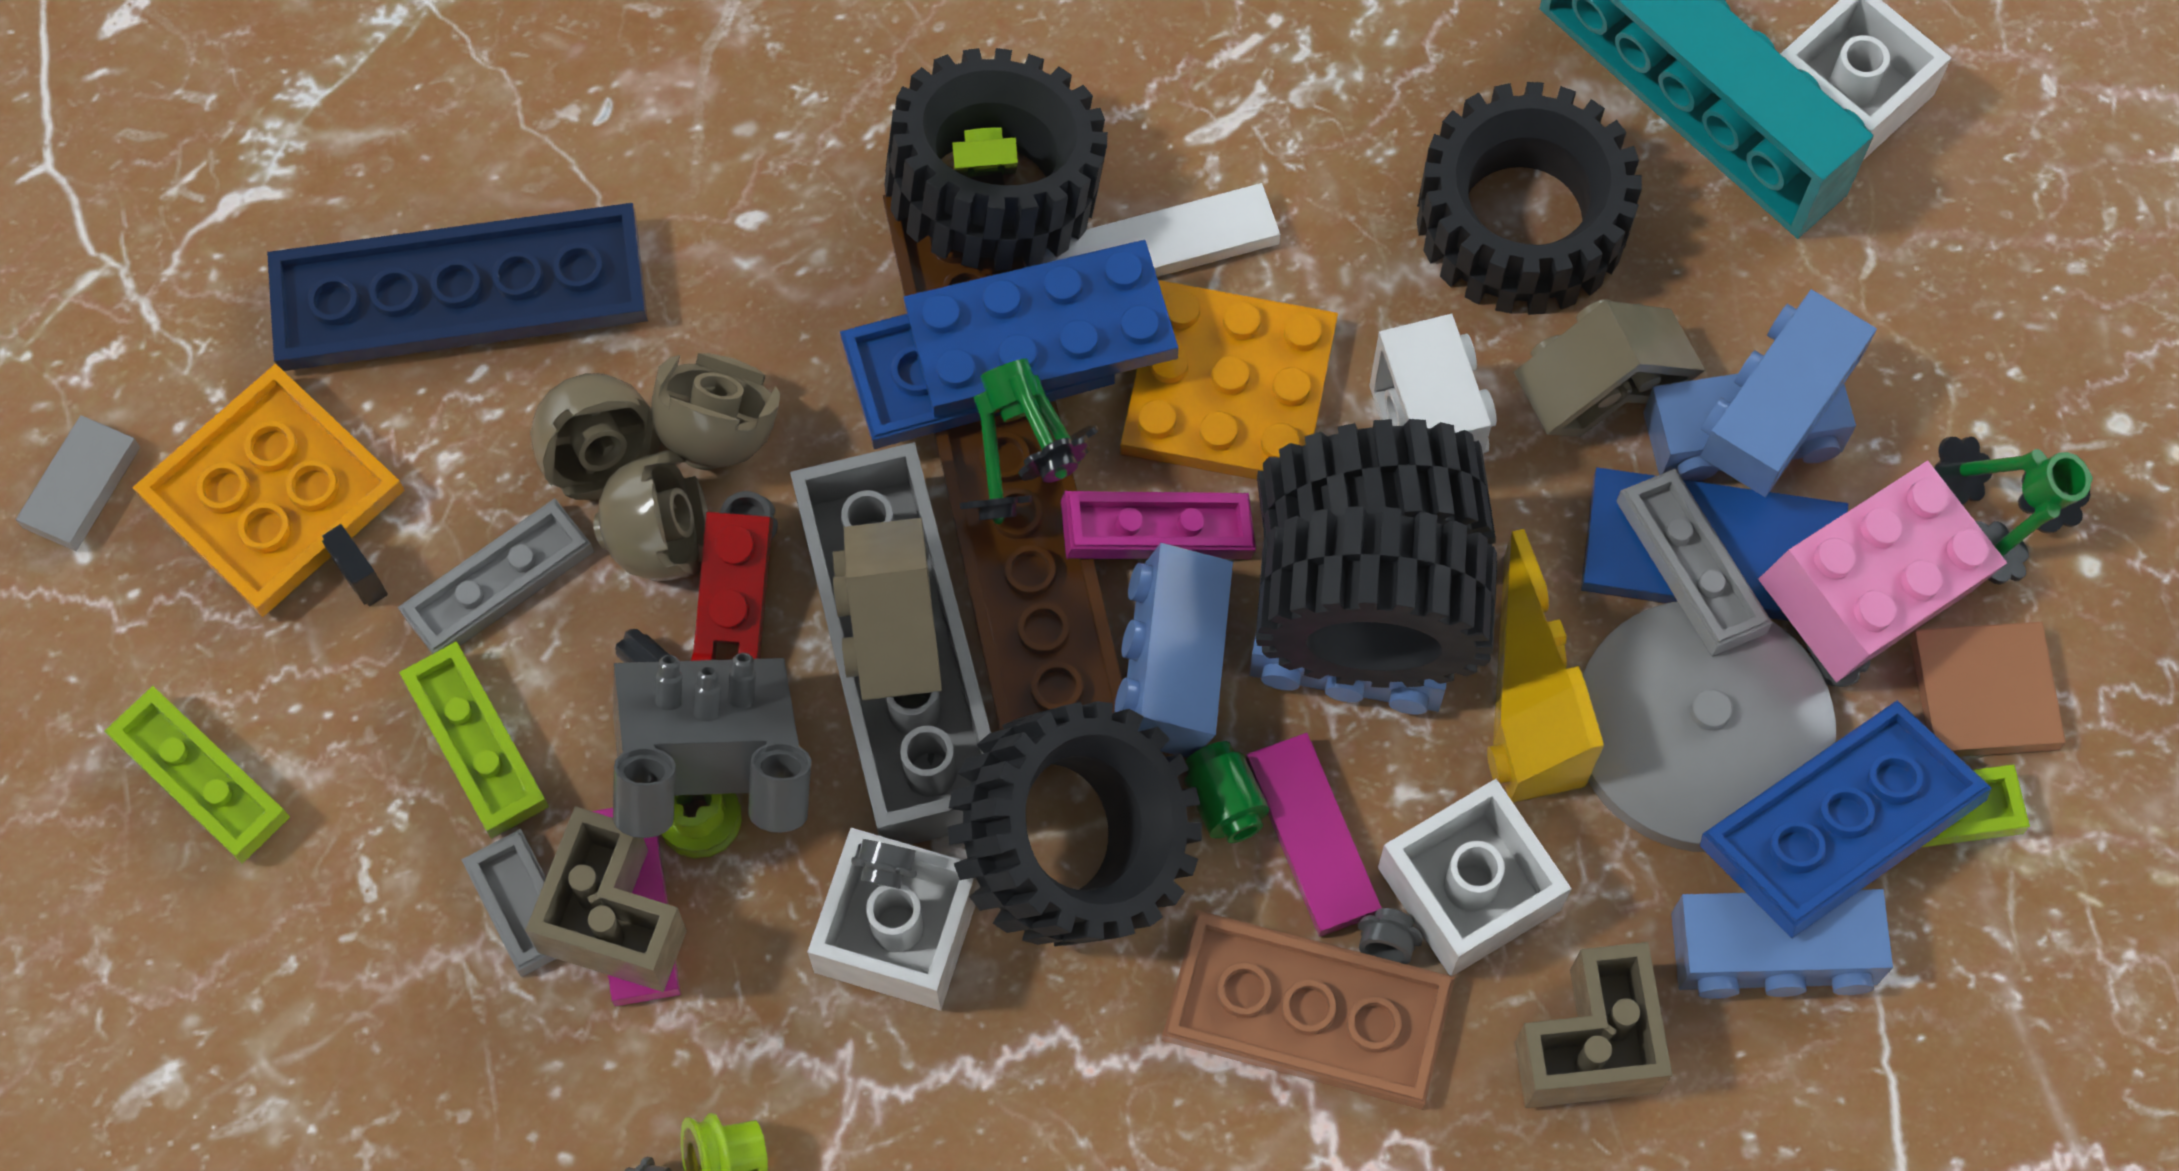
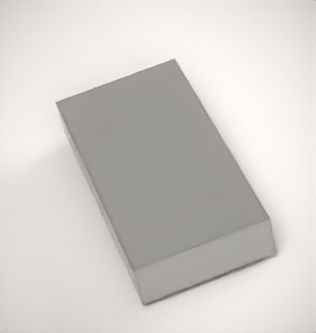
(78, 483)
(509, 887)

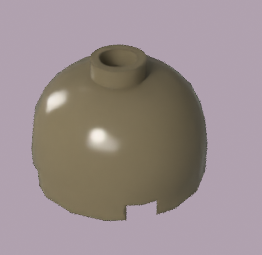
(712, 410)
(589, 432)
(653, 518)

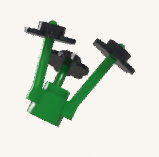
(1018, 394)
(2050, 487)

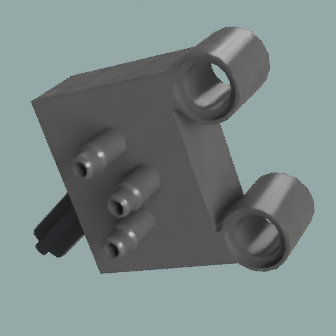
(703, 733)

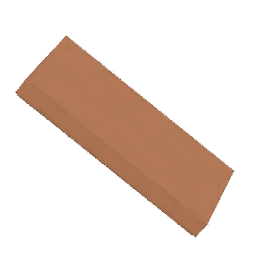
(1309, 1009)

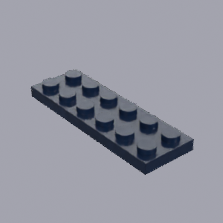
(456, 287)

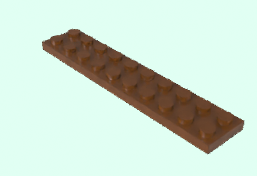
(1032, 606)

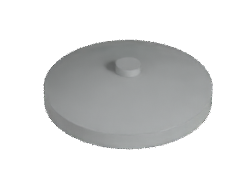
(1699, 731)

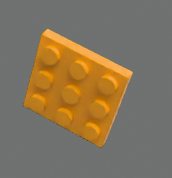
(1240, 386)
(266, 487)

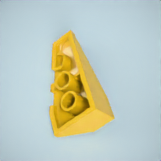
(1543, 712)

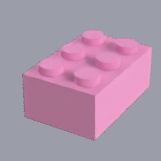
(1881, 570)

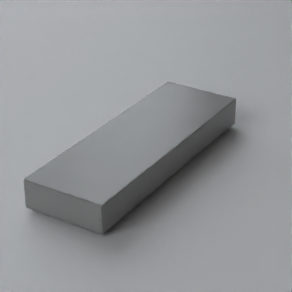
(1694, 562)
(497, 578)

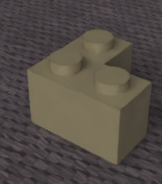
(1603, 363)
(888, 595)
(590, 909)
(1611, 1046)

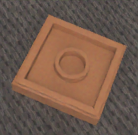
(1988, 688)

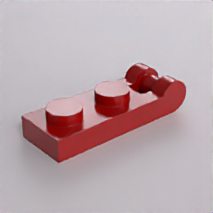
(732, 584)

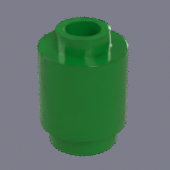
(1227, 792)

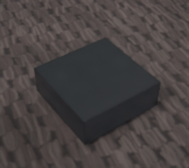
(354, 565)

